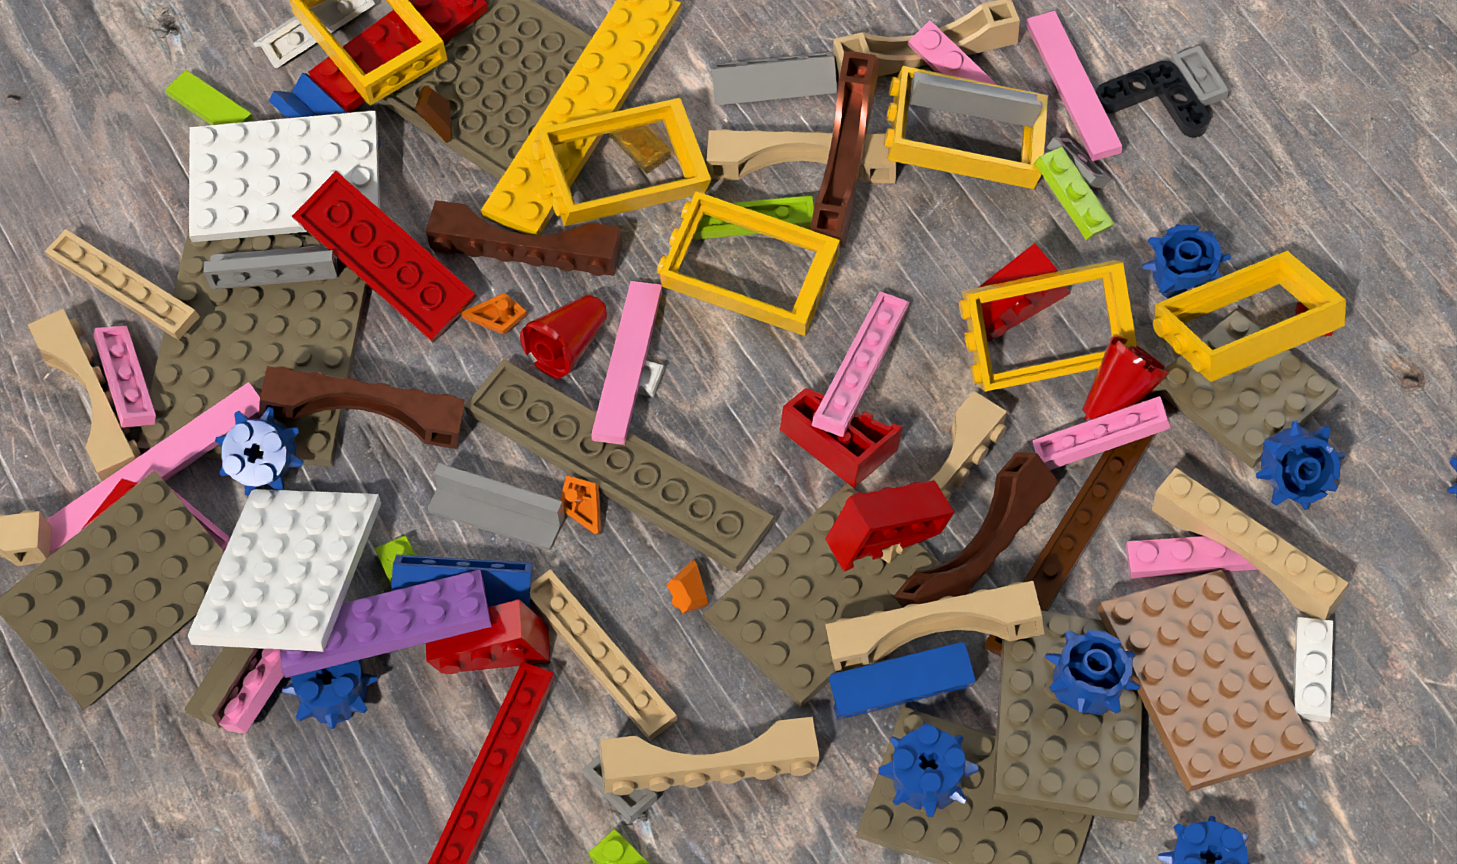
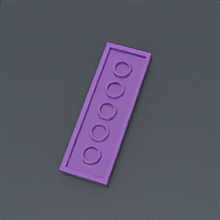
(398, 622)

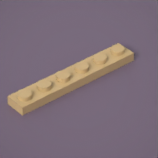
(122, 284)
(601, 656)

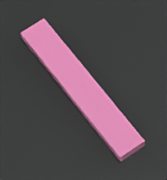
(1074, 86)
(627, 363)
(860, 364)

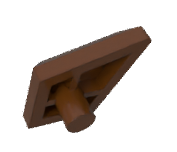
(436, 112)

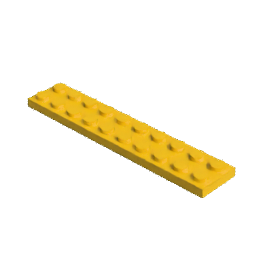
(592, 88)

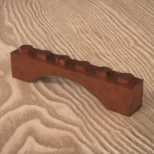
(852, 117)
(586, 248)
(297, 394)
(1017, 494)

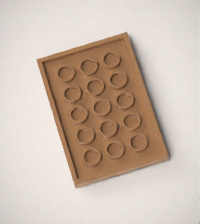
(1206, 680)

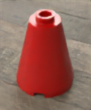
(563, 335)
(1122, 379)

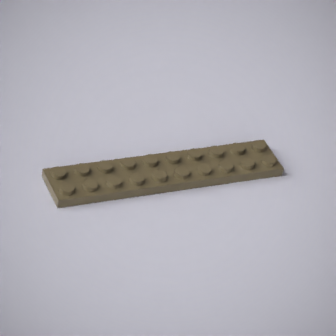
(629, 474)

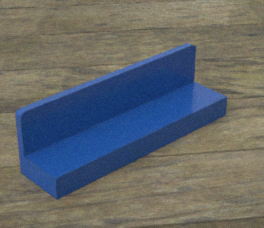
(306, 100)
(502, 579)
(901, 680)

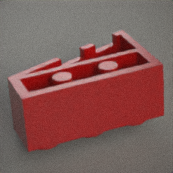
(1008, 312)
(850, 457)
(886, 519)
(514, 638)

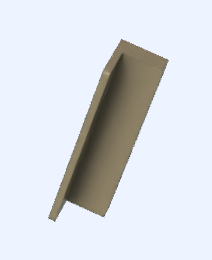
(222, 683)

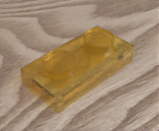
(642, 147)

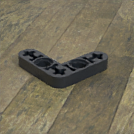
(1162, 88)

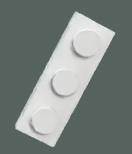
(1313, 669)

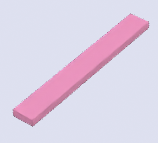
(165, 458)

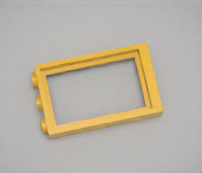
(390, 75)
(682, 139)
(955, 161)
(1118, 313)
(1324, 315)
(800, 318)

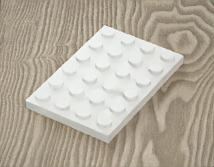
(259, 173)
(285, 570)

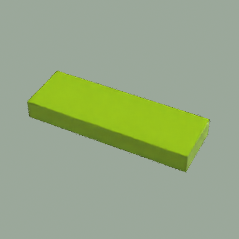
(206, 101)

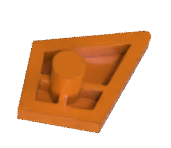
(496, 314)
(582, 502)
(688, 589)

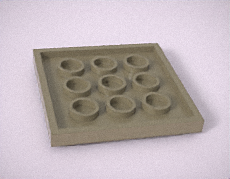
(1251, 402)

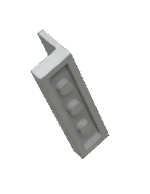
(774, 78)
(974, 99)
(270, 267)
(496, 507)

